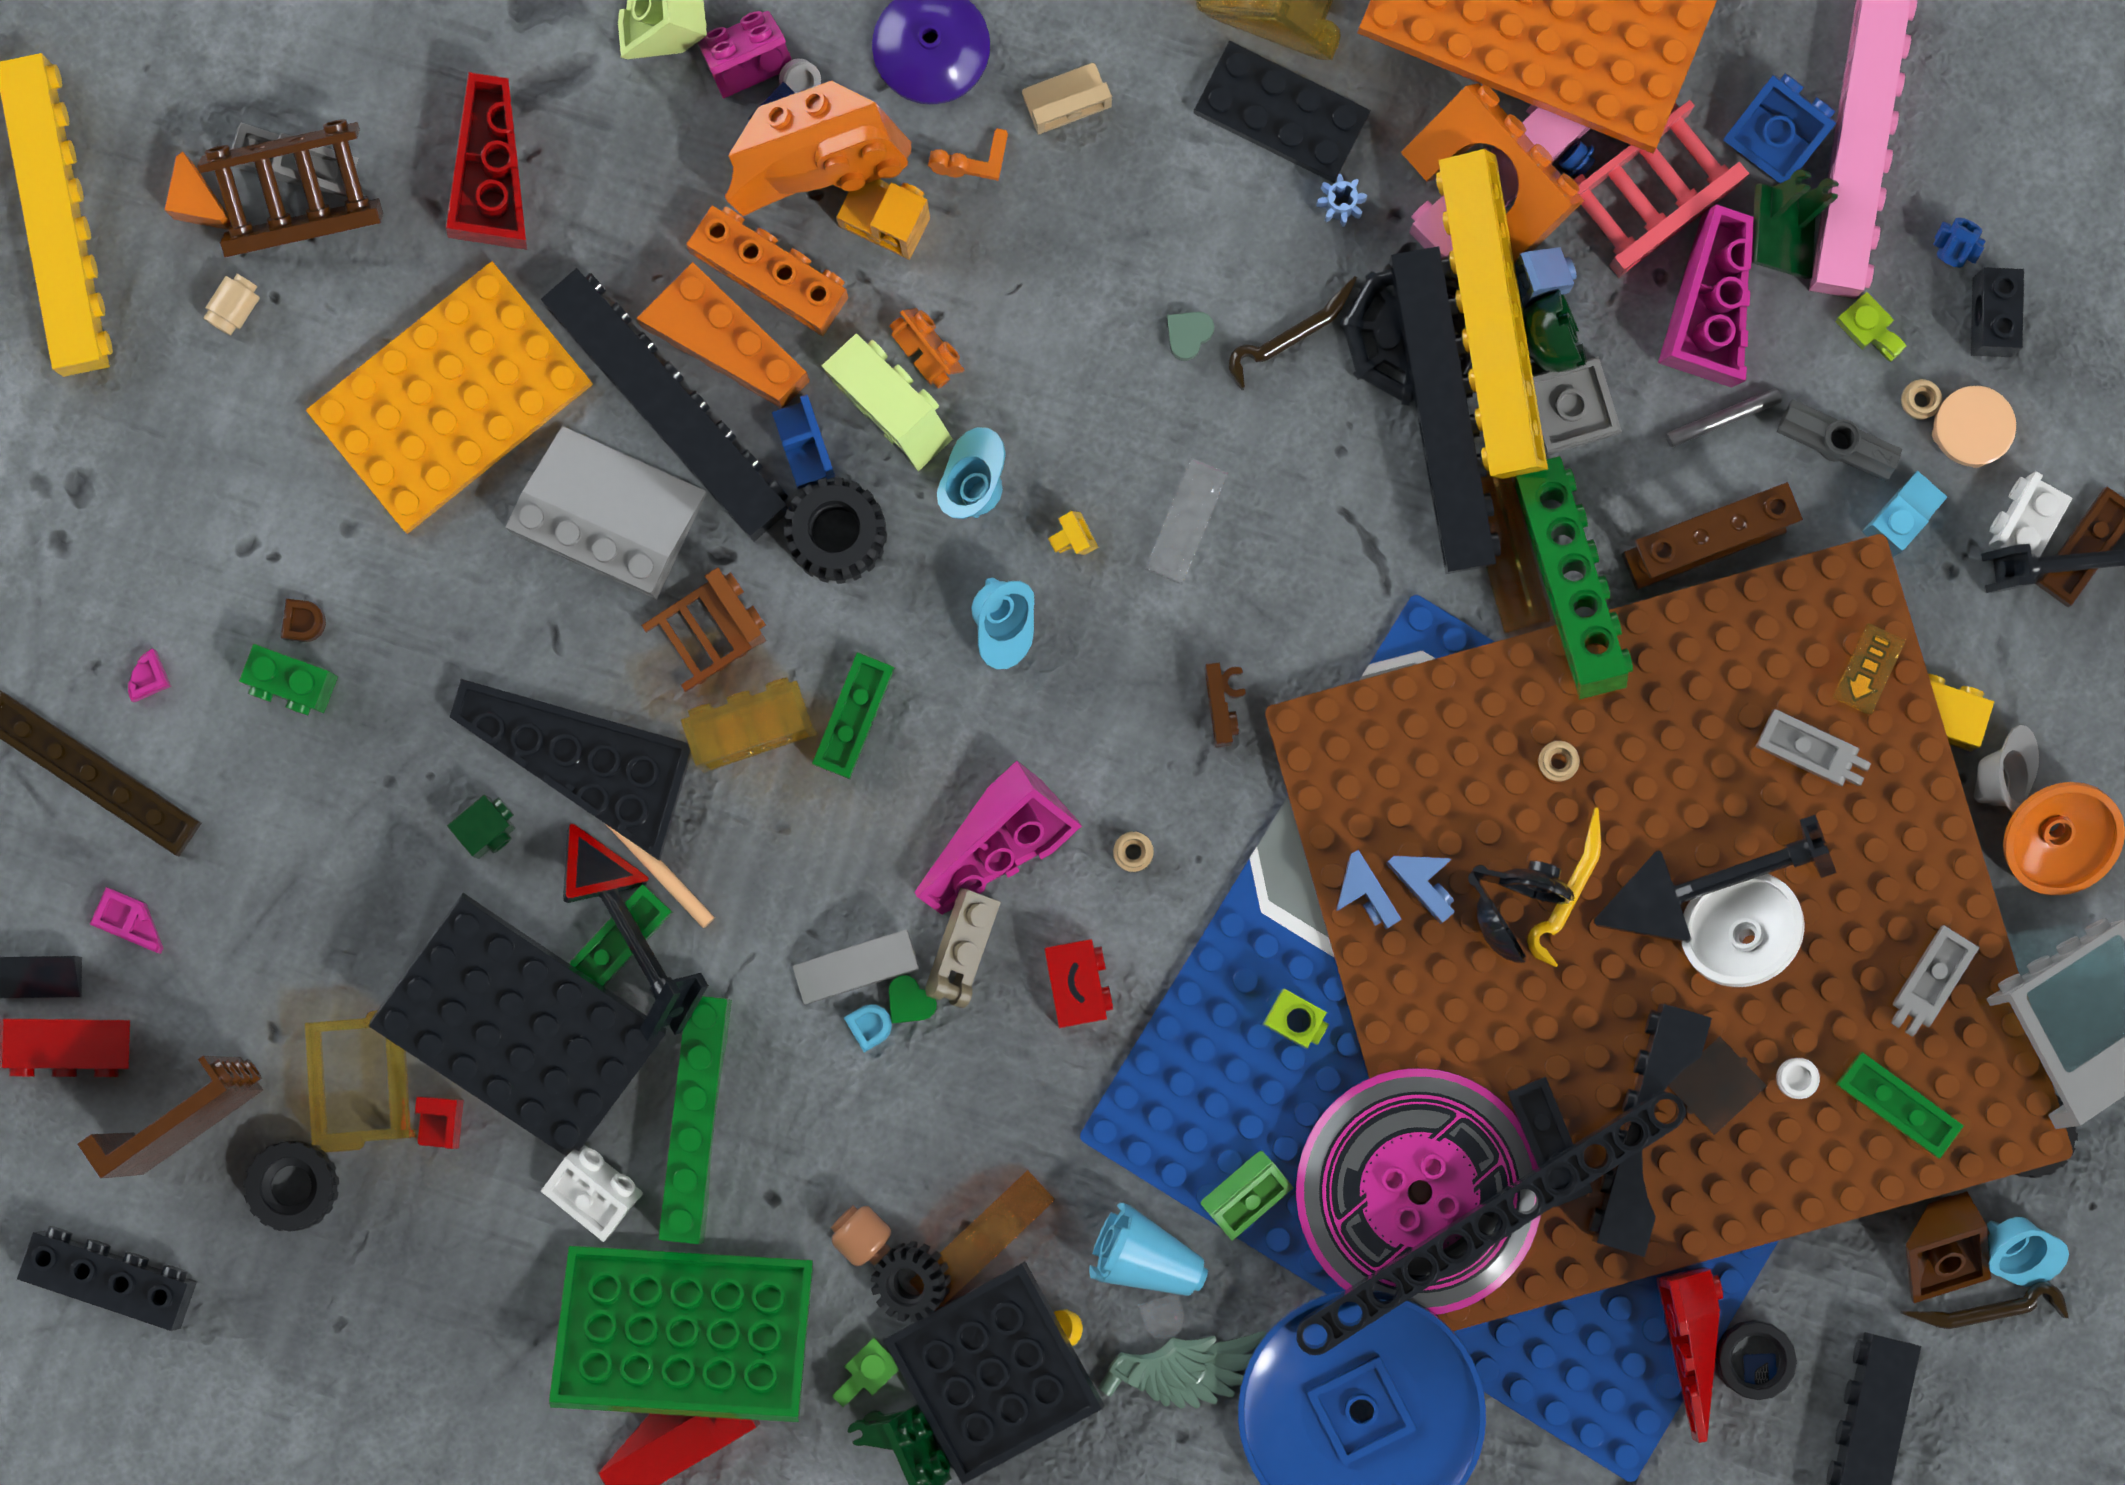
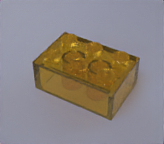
(748, 725)

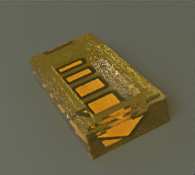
(1869, 669)

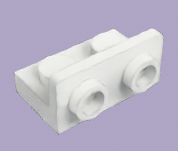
(2031, 515)
(592, 1191)

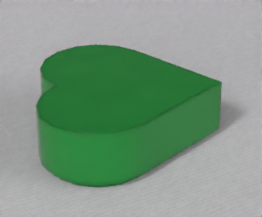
(909, 1002)

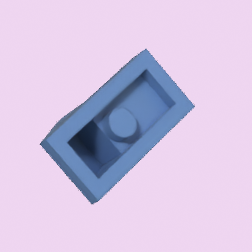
(1415, 875)
(1361, 881)

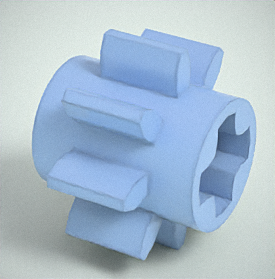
(1345, 209)

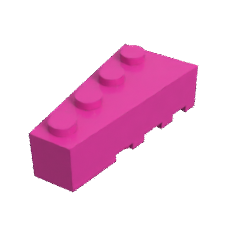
(1710, 312)

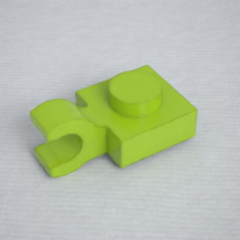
(1867, 323)

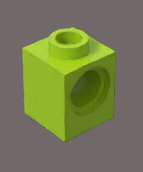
(1277, 1019)

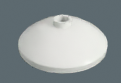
(1727, 916)

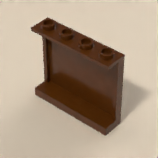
(132, 1155)

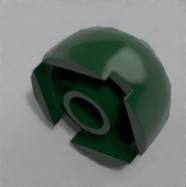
(1553, 334)

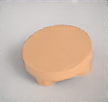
(1974, 426)

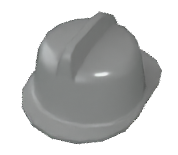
(2009, 773)

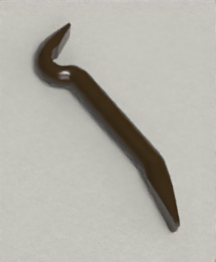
(1290, 336)
(1994, 1311)

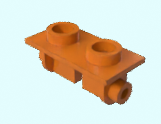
(918, 333)

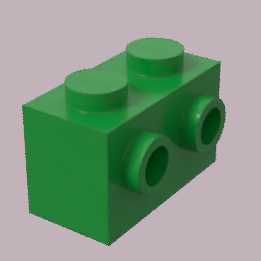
(287, 678)

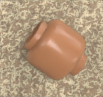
(861, 1236)

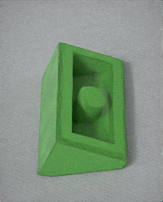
(1246, 1195)

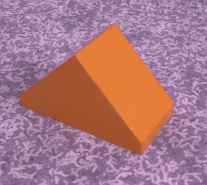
(192, 198)

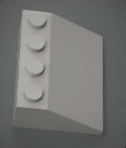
(606, 512)

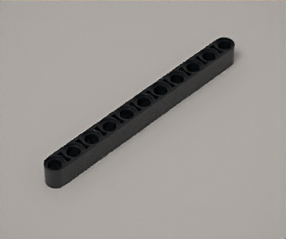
(1511, 1220)

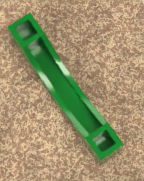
(693, 1122)

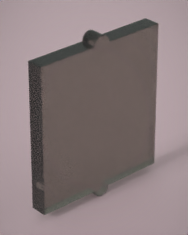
(1717, 1085)

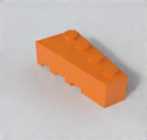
(715, 330)

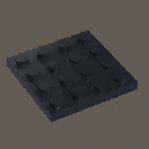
(994, 1373)

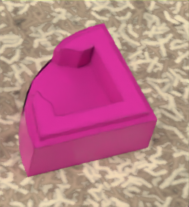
(147, 677)

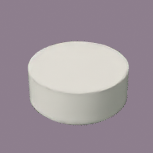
(800, 75)
(1797, 1078)

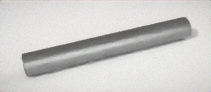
(1723, 417)

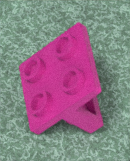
(745, 52)

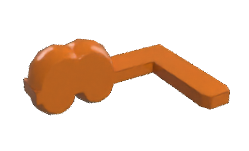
(958, 164)

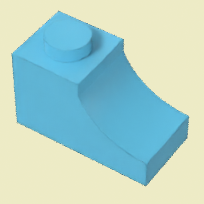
(1906, 512)

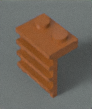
(737, 623)

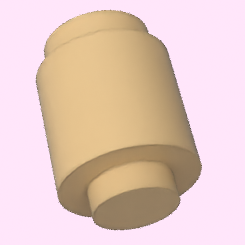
(231, 304)

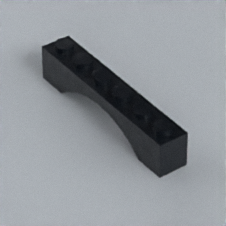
(1673, 1045)

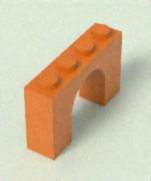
(1475, 117)

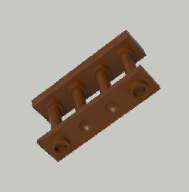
(280, 225)
(1711, 536)

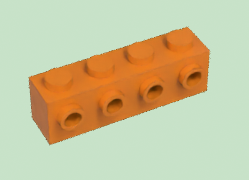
(768, 270)

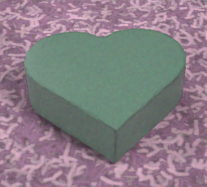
(1188, 332)

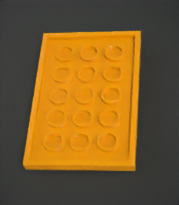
(449, 397)

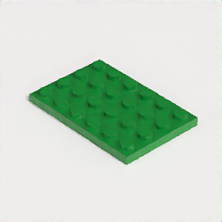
(682, 1334)

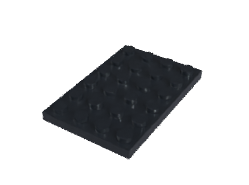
(516, 1026)

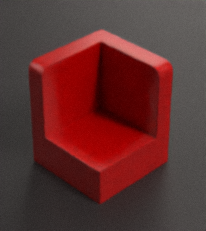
(439, 1121)

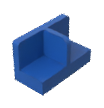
(803, 443)

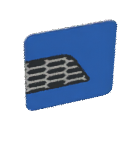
(1759, 1367)

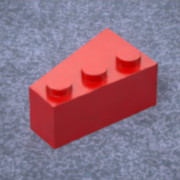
(64, 1046)

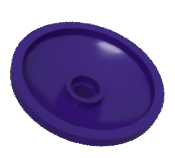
(931, 70)

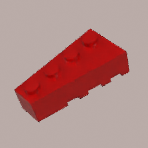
(486, 179)

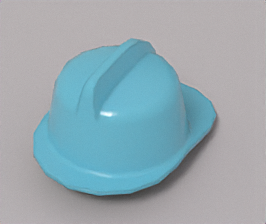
(972, 475)
(1004, 622)
(2024, 1252)

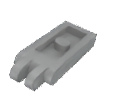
(1811, 749)
(1933, 979)

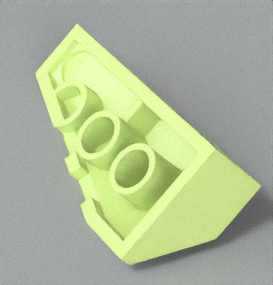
(660, 27)

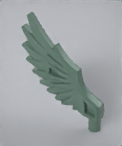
(1184, 1369)

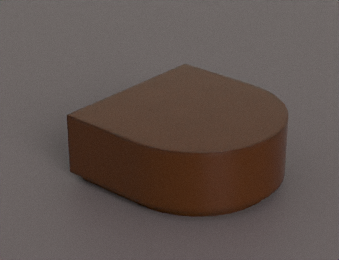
(302, 621)

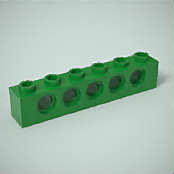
(1591, 672)

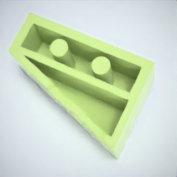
(889, 399)

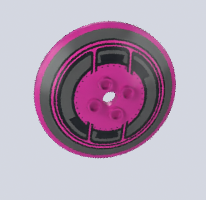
(1401, 1132)

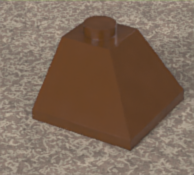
(1947, 1248)

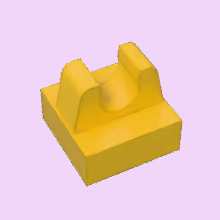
(1074, 535)

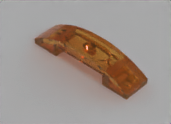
(991, 1232)

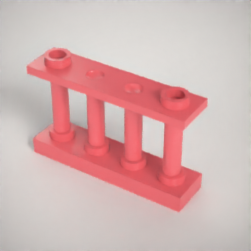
(1689, 202)

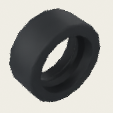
(1786, 1352)

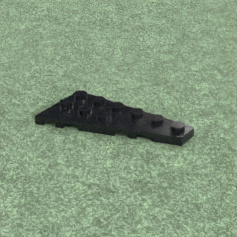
(601, 765)

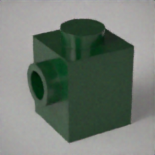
(483, 826)

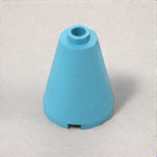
(1145, 1256)

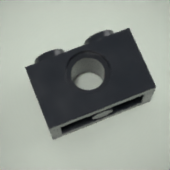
(1997, 312)

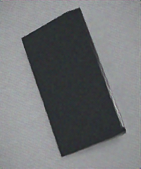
(41, 977)

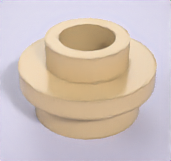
(1929, 390)
(1570, 755)
(1142, 842)

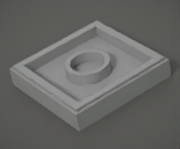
(1575, 407)

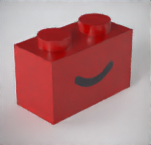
(1077, 984)

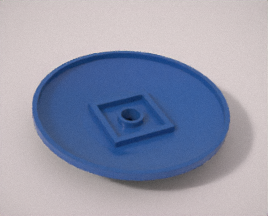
(1409, 1368)

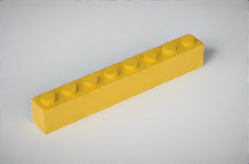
(53, 215)
(1491, 314)

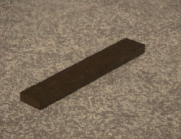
(95, 776)

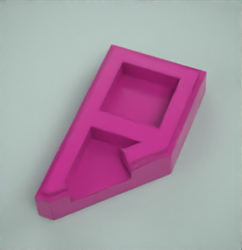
(127, 919)

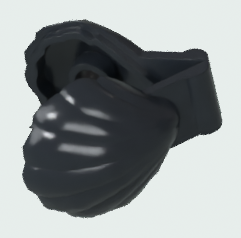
(1537, 882)

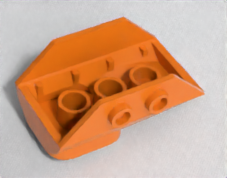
(814, 143)

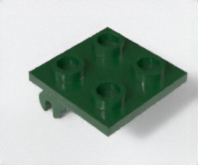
(1787, 223)
(910, 1439)

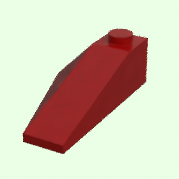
(1692, 1325)
(669, 1445)

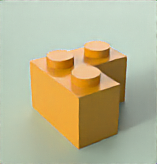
(886, 215)

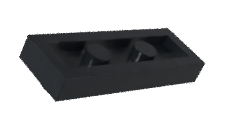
(1544, 1130)

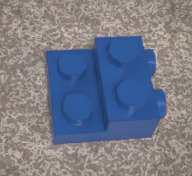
(1781, 128)

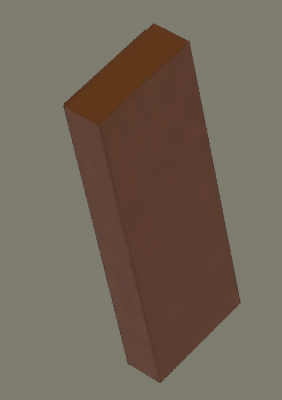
(2095, 532)

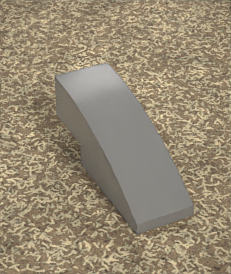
(285, 165)
(856, 967)

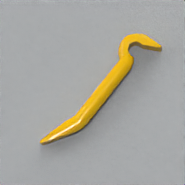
(1576, 884)

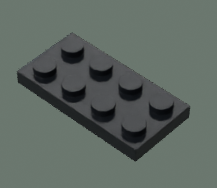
(1281, 111)

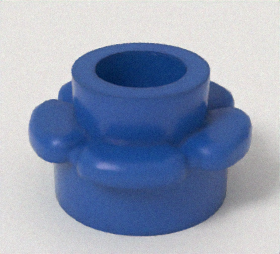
(1577, 159)

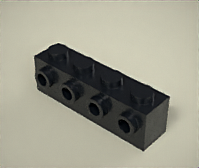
(106, 1279)

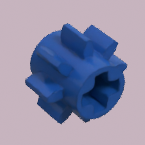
(1959, 242)

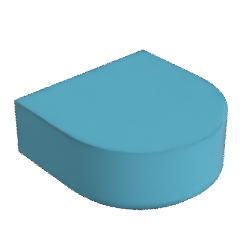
(869, 1025)

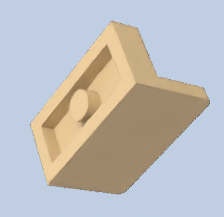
(1067, 98)

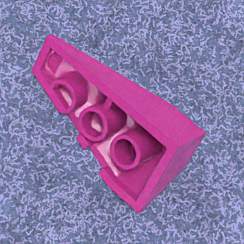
(1004, 829)

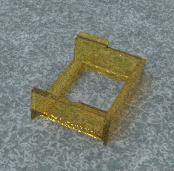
(396, 1086)

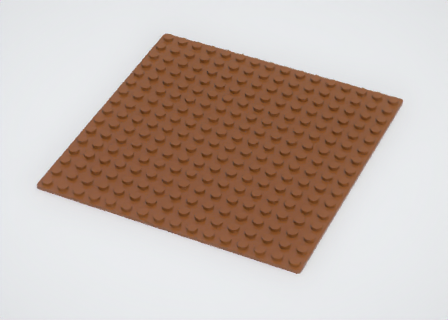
(1450, 769)

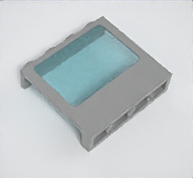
(2076, 1019)

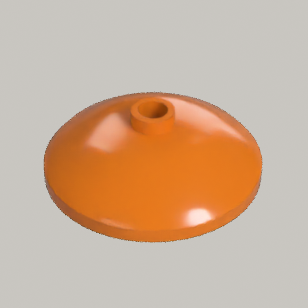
(2075, 852)

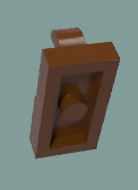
(1223, 722)

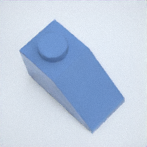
(1542, 273)

